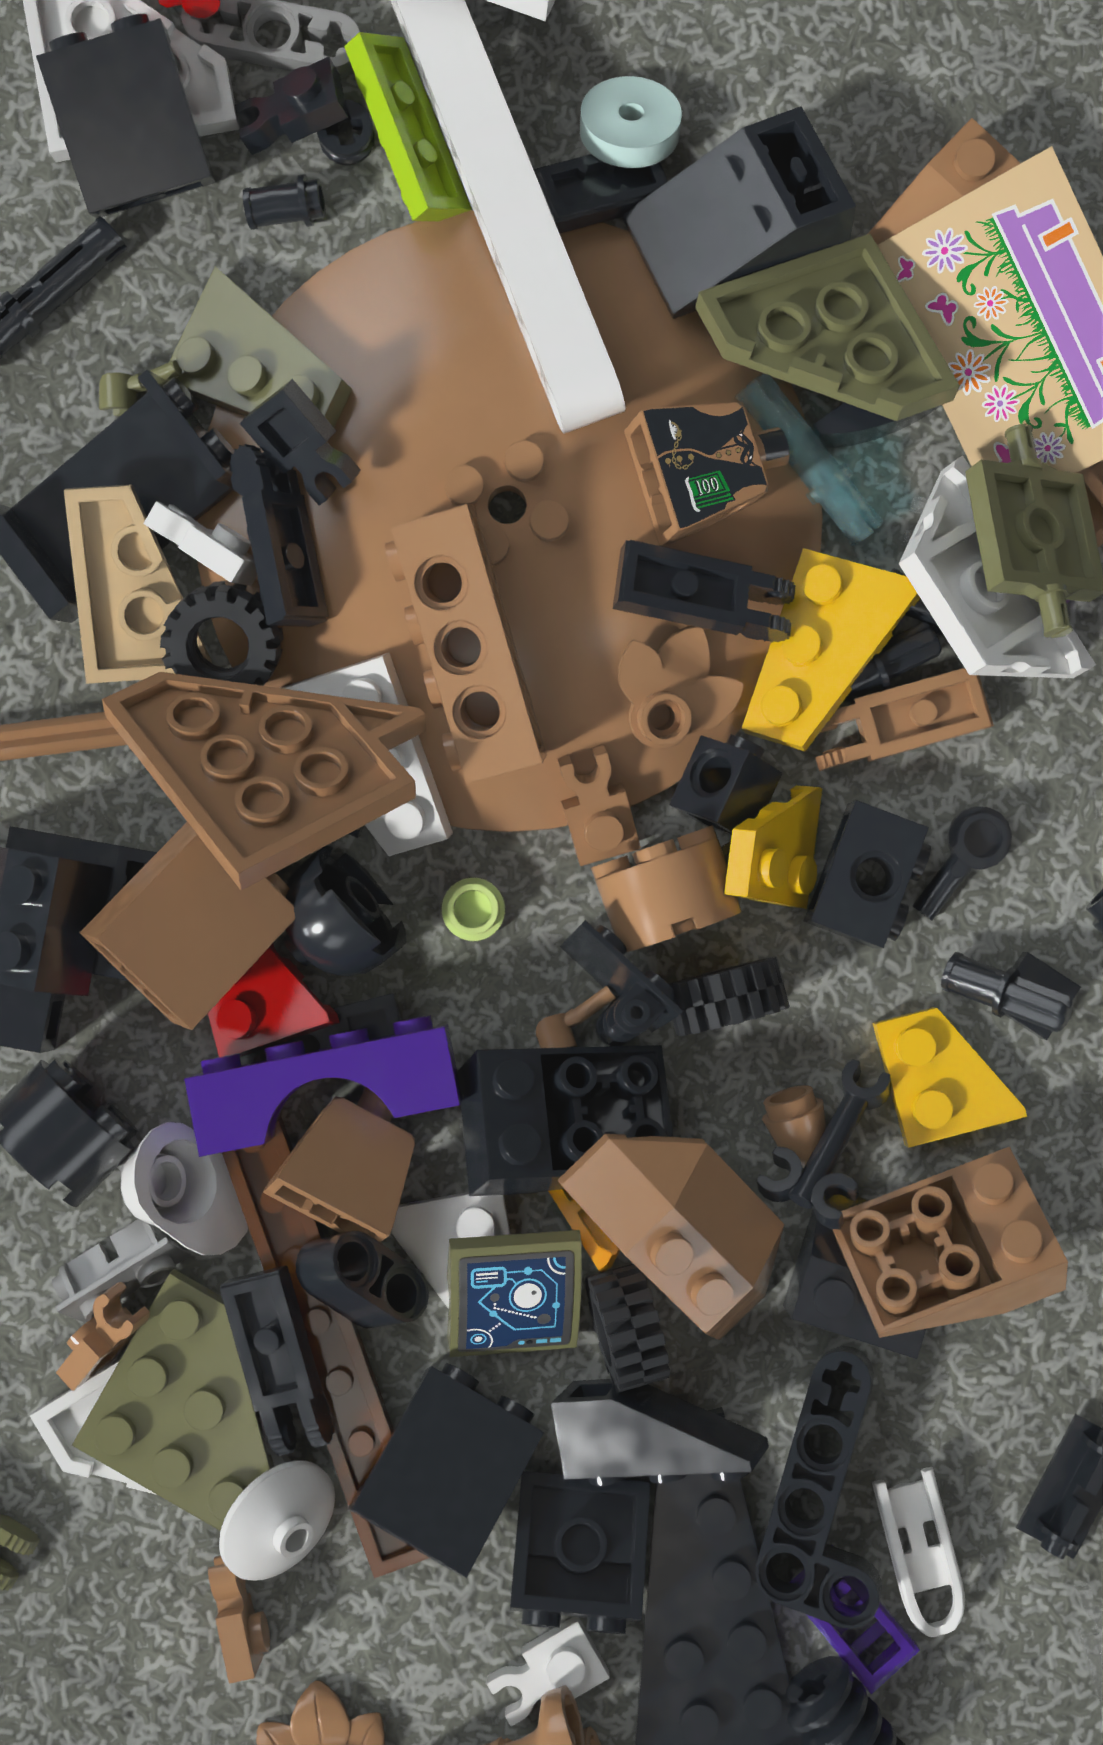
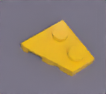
(775, 851)
(940, 1079)

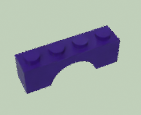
(241, 1104)

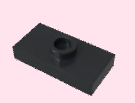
(593, 191)

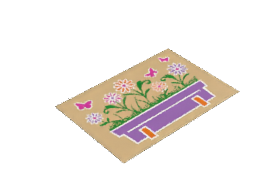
(1016, 312)

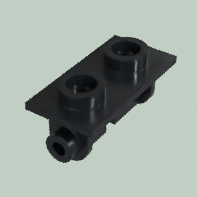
(1068, 1491)

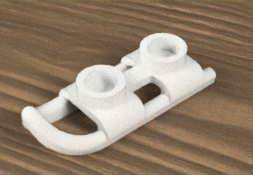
(922, 1565)

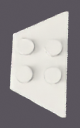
(986, 629)

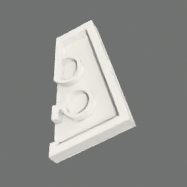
(421, 819)

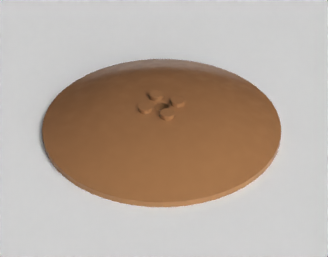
(455, 415)

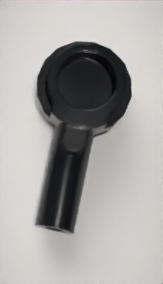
(977, 841)

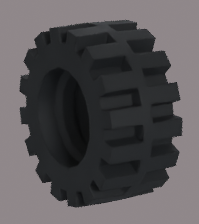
(230, 603)

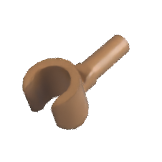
(556, 1029)

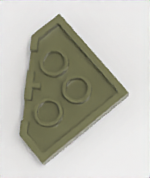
(832, 328)
(181, 1407)

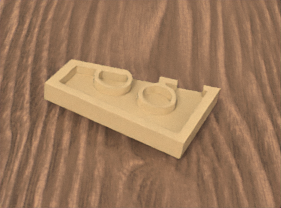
(119, 584)

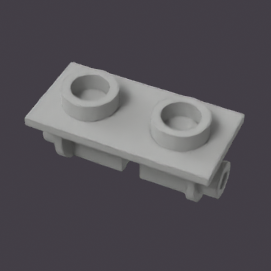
(143, 1261)

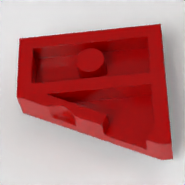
(267, 1008)

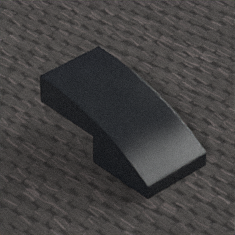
(852, 425)

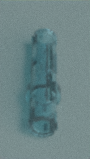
(811, 460)

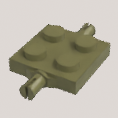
(1035, 531)

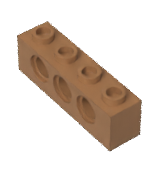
(458, 540)

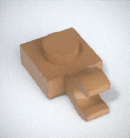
(101, 1337)

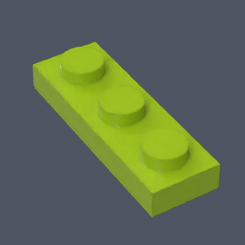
(407, 127)

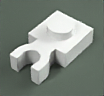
(217, 549)
(552, 1661)

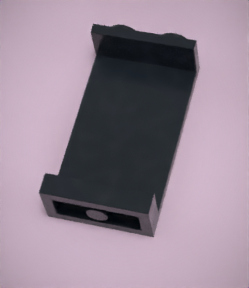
(153, 448)

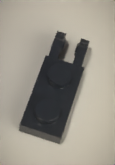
(279, 540)
(700, 591)
(277, 1357)

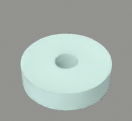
(630, 122)

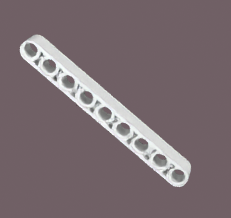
(511, 212)

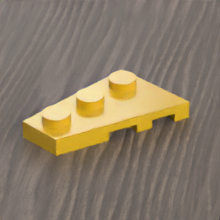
(837, 626)

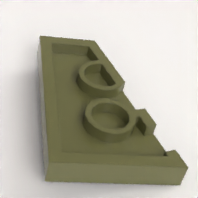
(242, 355)

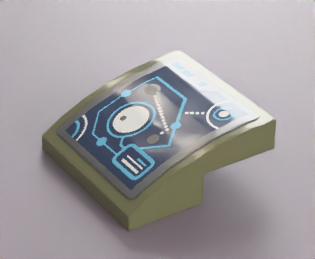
(514, 1293)

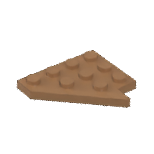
(265, 766)

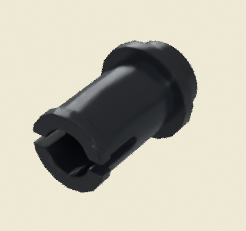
(284, 203)

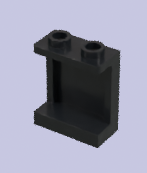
(124, 116)
(448, 1469)

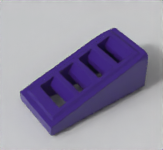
(887, 1662)

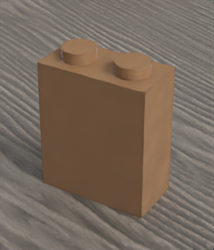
(188, 928)

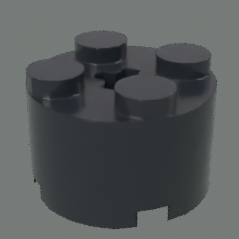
(61, 1132)

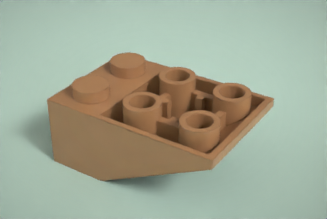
(952, 1248)

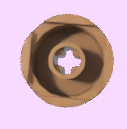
(666, 889)

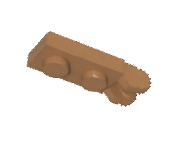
(910, 717)

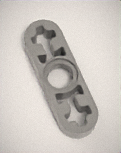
(320, 23)

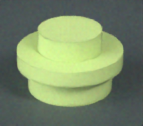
(473, 909)

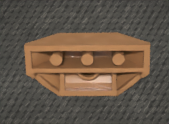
(681, 1222)

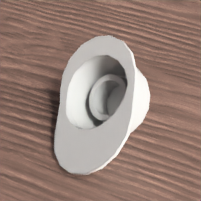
(182, 1192)

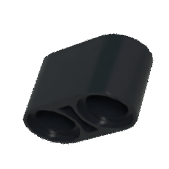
(372, 1283)

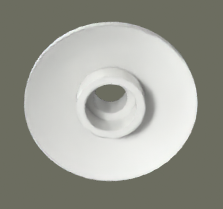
(277, 1520)

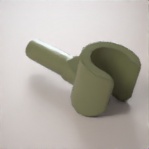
(120, 390)

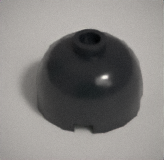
(339, 917)

